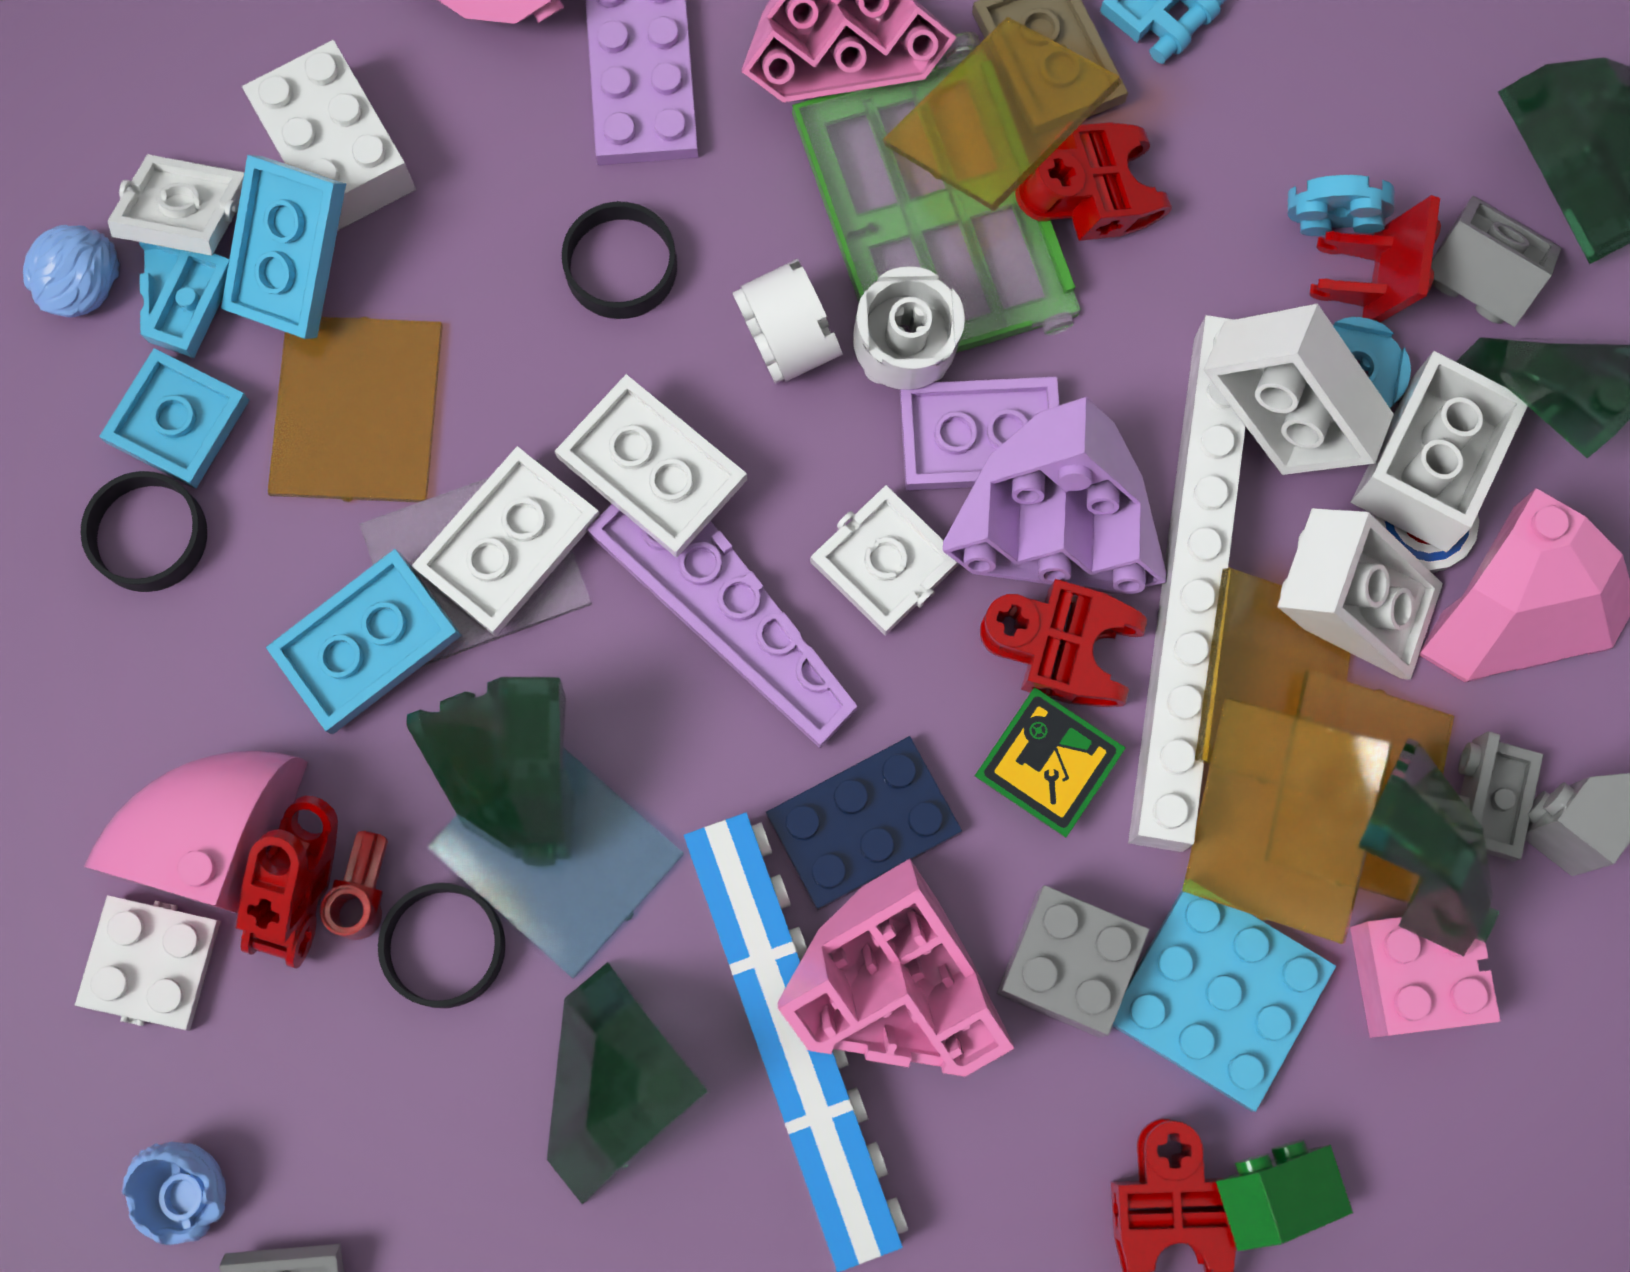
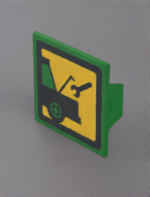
(1050, 762)

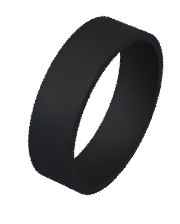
(619, 211)
(108, 495)
(392, 919)

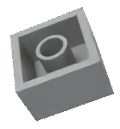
(1073, 961)

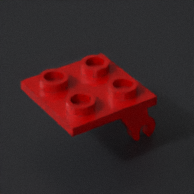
(1401, 262)

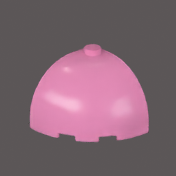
(198, 825)

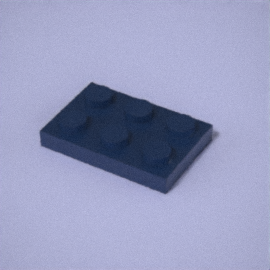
(863, 822)

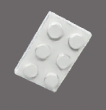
(651, 465)
(506, 541)

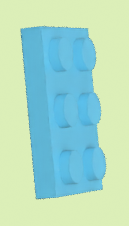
(283, 246)
(363, 641)

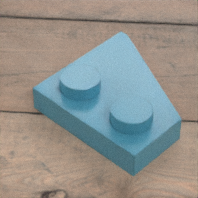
(179, 296)

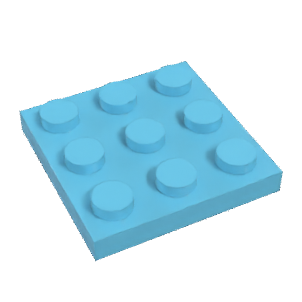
(1222, 996)

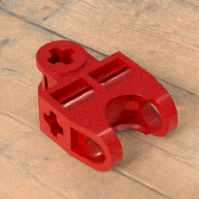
(1093, 184)
(1038, 638)
(287, 883)
(1146, 1233)

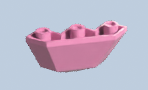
(843, 46)

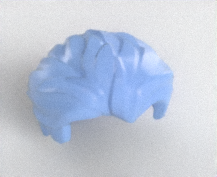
(70, 270)
(174, 1192)

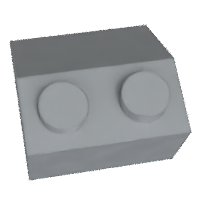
(1493, 262)
(1582, 823)

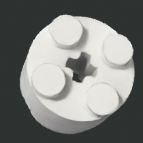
(787, 322)
(936, 325)

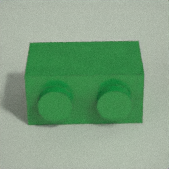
(1284, 1195)

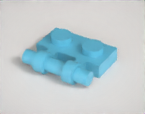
(1141, 16)

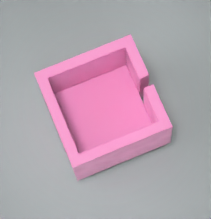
(1419, 984)

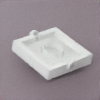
(177, 205)
(884, 560)
(148, 963)

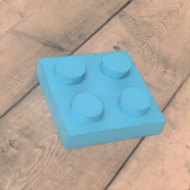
(174, 418)

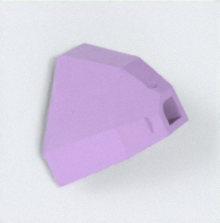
(1061, 507)

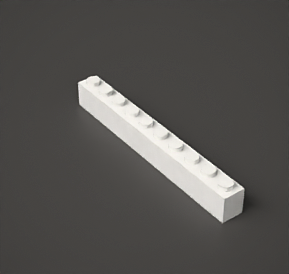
(1194, 560)

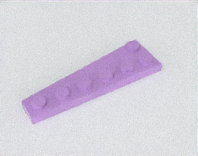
(733, 616)

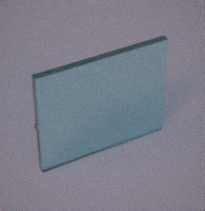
(579, 900)

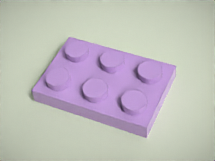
(959, 423)

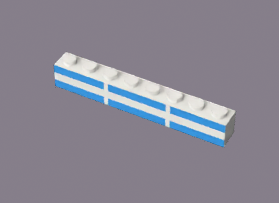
(806, 1084)

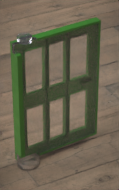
(901, 216)

